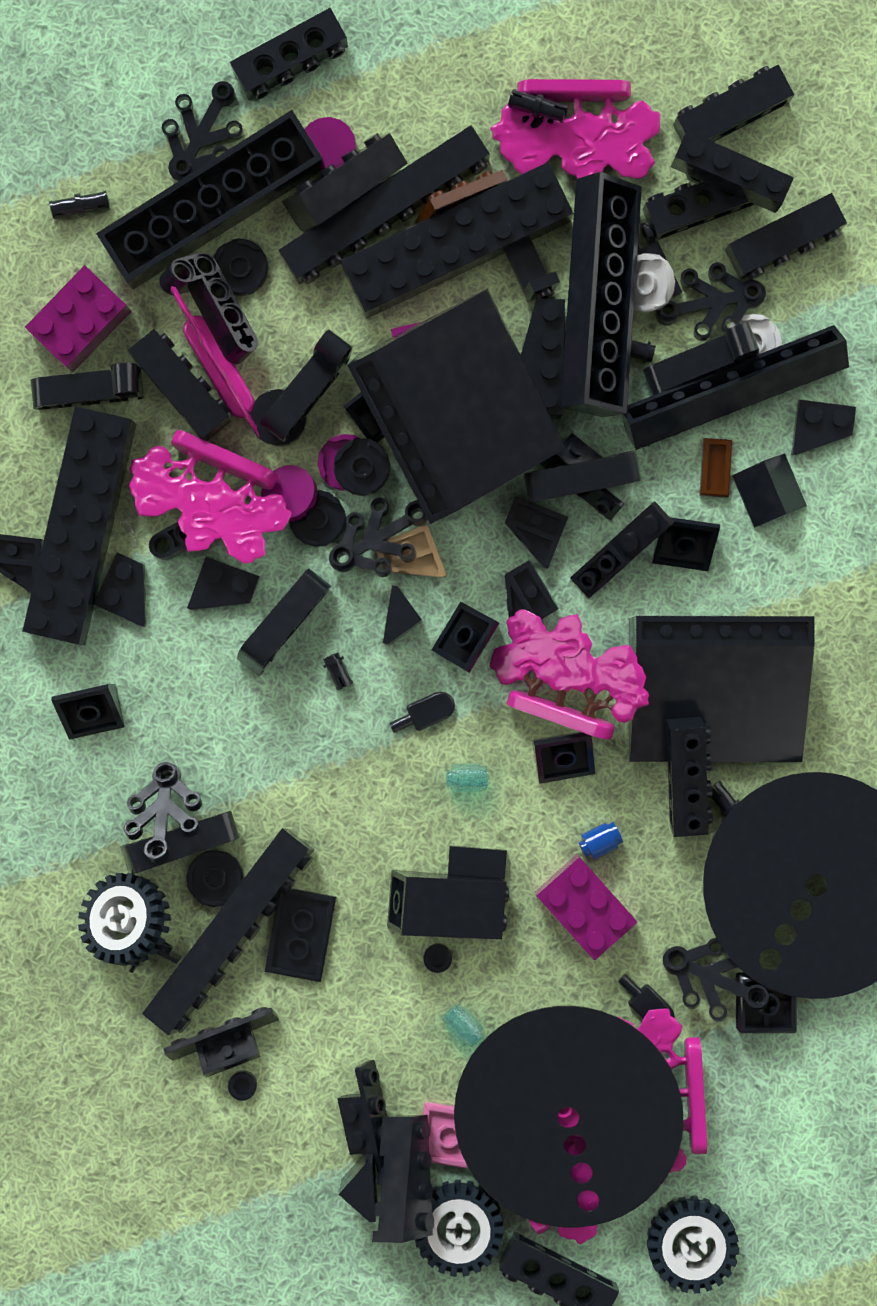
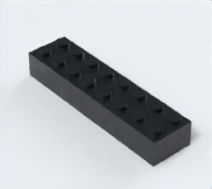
(211, 199)
(457, 240)
(601, 295)
(79, 526)

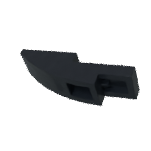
(622, 549)

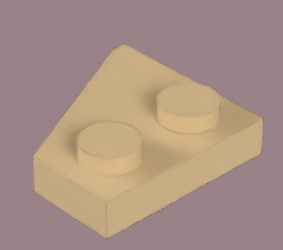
(427, 557)

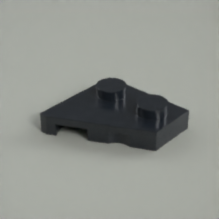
(821, 424)
(536, 528)
(20, 559)
(222, 586)
(124, 590)
(528, 592)

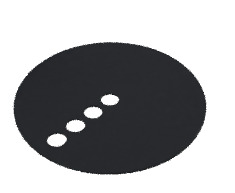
(762, 866)
(578, 1061)

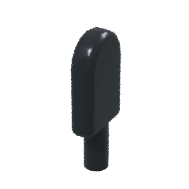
(426, 712)
(643, 998)

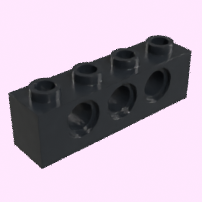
(295, 40)
(666, 224)
(522, 1250)

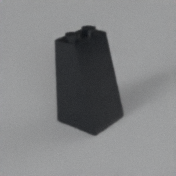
(447, 905)

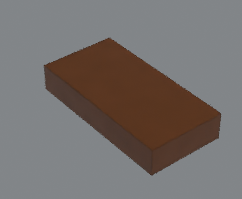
(715, 467)

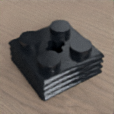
(777, 1018)

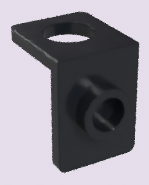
(164, 951)

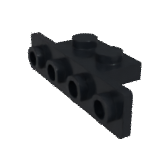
(578, 451)
(226, 1045)
(364, 1113)

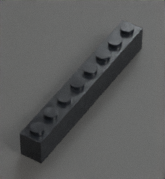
(385, 205)
(736, 387)
(228, 932)

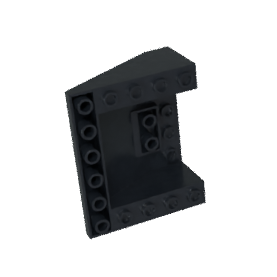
(457, 405)
(732, 671)

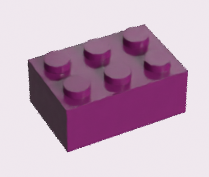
(78, 318)
(585, 907)

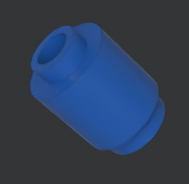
(600, 840)

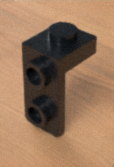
(531, 272)

